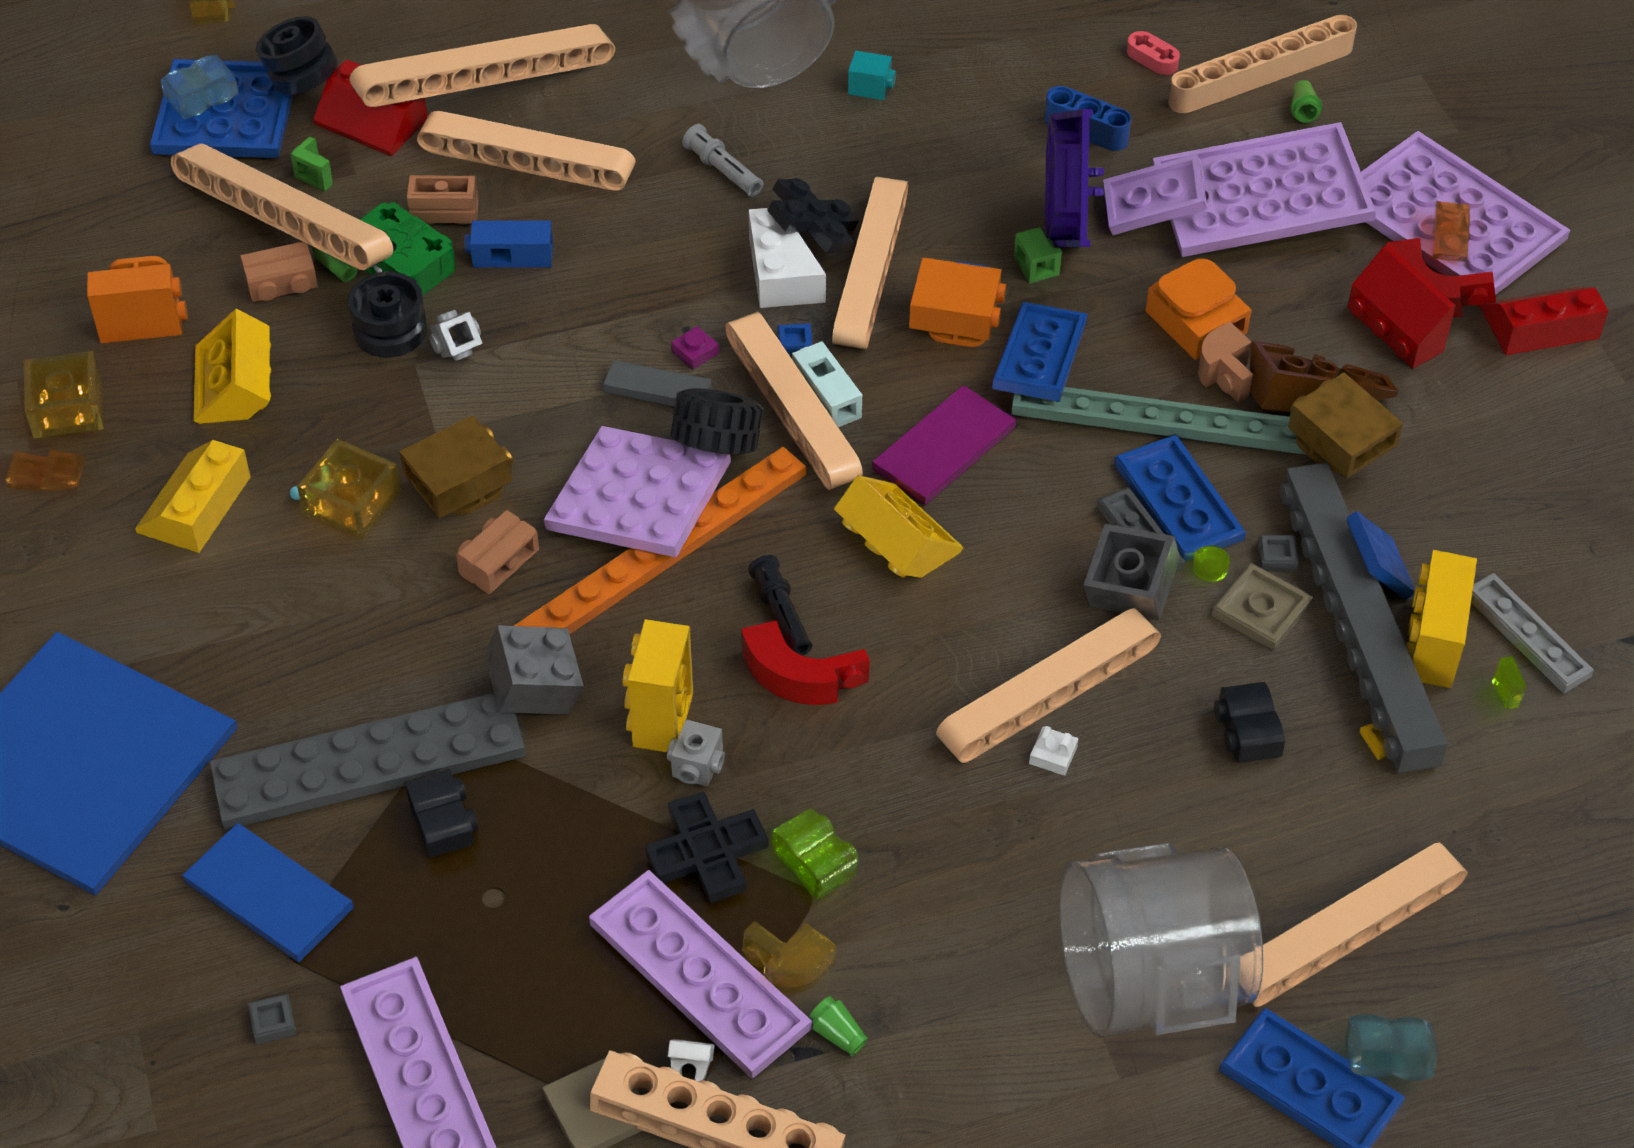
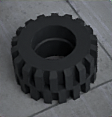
(716, 421)

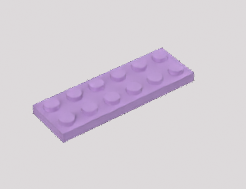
(701, 974)
(415, 1060)

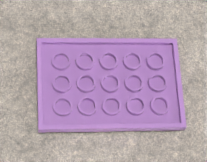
(1274, 190)
(1503, 229)

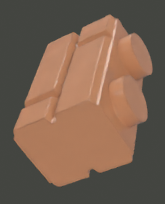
(443, 198)
(279, 271)
(497, 551)

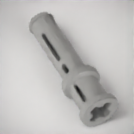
(713, 153)

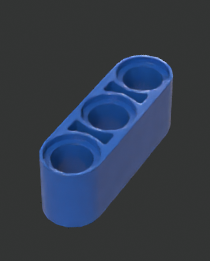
(1108, 125)

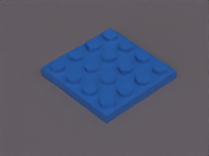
(242, 127)

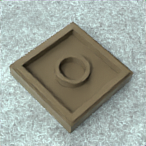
(1262, 606)
(571, 1106)

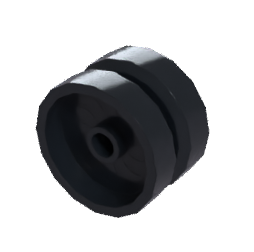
(296, 55)
(387, 314)

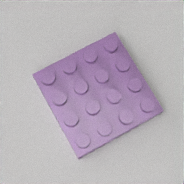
(637, 491)

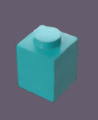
(870, 75)

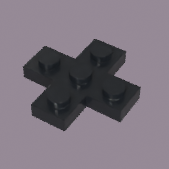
(803, 212)
(707, 846)

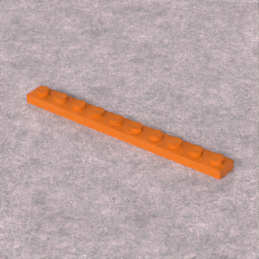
(637, 567)

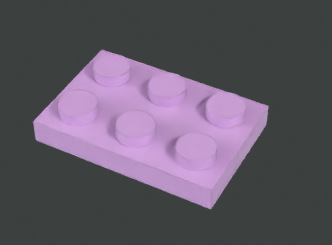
(1155, 194)

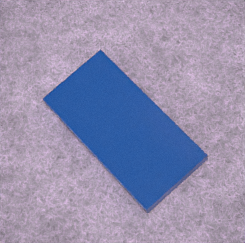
(1040, 351)
(1179, 496)
(268, 892)
(1311, 1083)

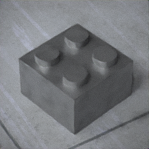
(1132, 571)
(533, 670)

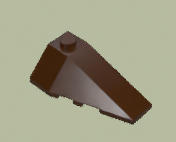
(1284, 377)

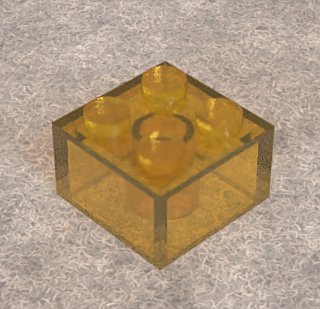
(63, 394)
(349, 488)

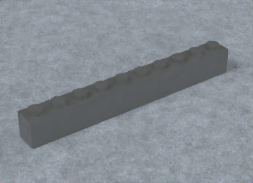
(1363, 621)

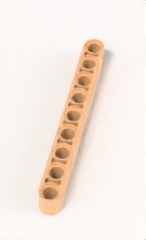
(481, 65)
(282, 206)

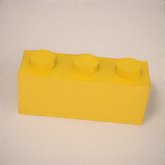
(232, 370)
(197, 496)
(896, 527)

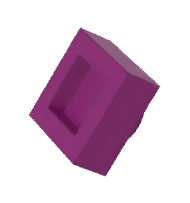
(695, 347)

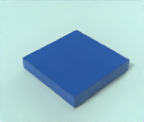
(1380, 555)

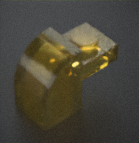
(791, 965)

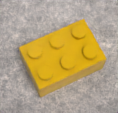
(1441, 616)
(658, 684)

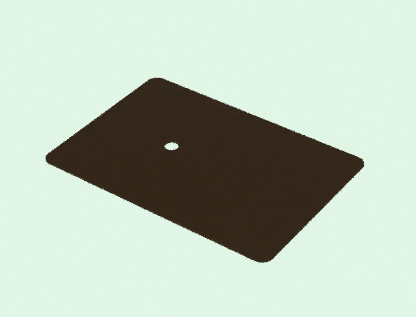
(532, 973)

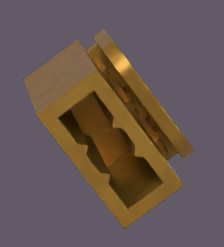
(1343, 426)
(458, 468)

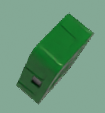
(416, 246)

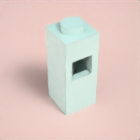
(829, 383)

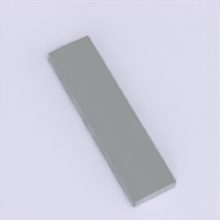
(1530, 634)

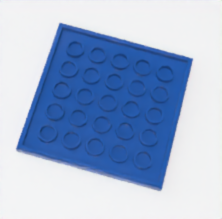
(94, 759)

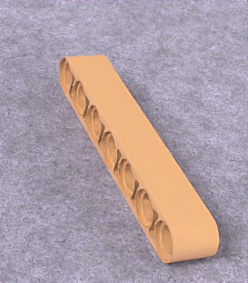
(1262, 63)
(526, 150)
(870, 263)
(794, 401)
(1048, 685)
(1357, 919)

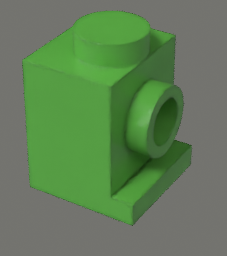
(1036, 255)

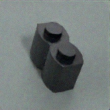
(1250, 722)
(440, 812)

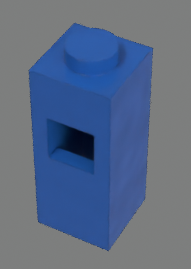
(510, 244)

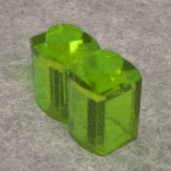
(815, 853)

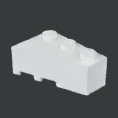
(783, 264)

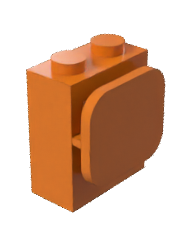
(136, 300)
(956, 302)
(1195, 302)

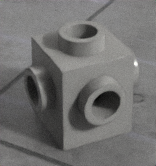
(466, 332)
(696, 753)

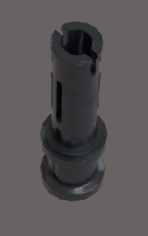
(776, 592)

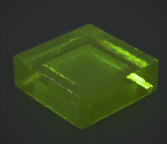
(1509, 682)

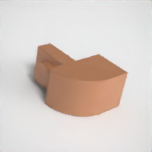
(1224, 361)

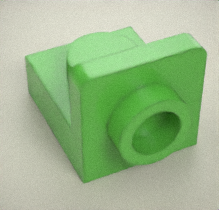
(310, 166)

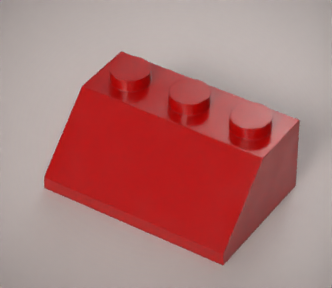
(379, 127)
(1402, 307)
(1546, 319)

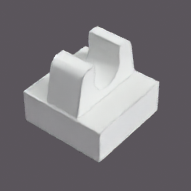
(1053, 750)
(691, 1052)

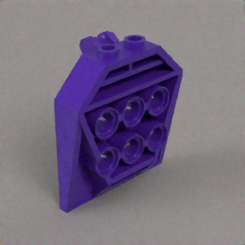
(1068, 178)

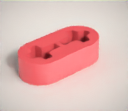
(1153, 53)

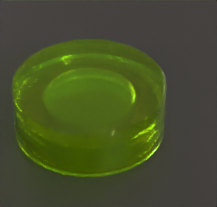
(1211, 563)

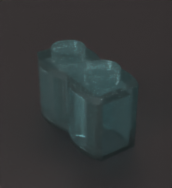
(199, 86)
(1391, 1047)

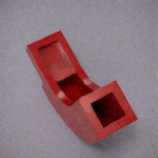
(1461, 290)
(797, 676)

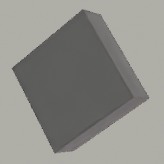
(1278, 552)
(272, 1019)

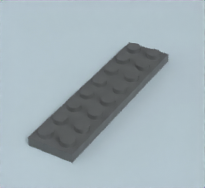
(363, 760)

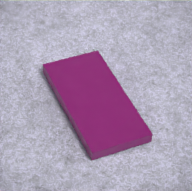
(944, 444)

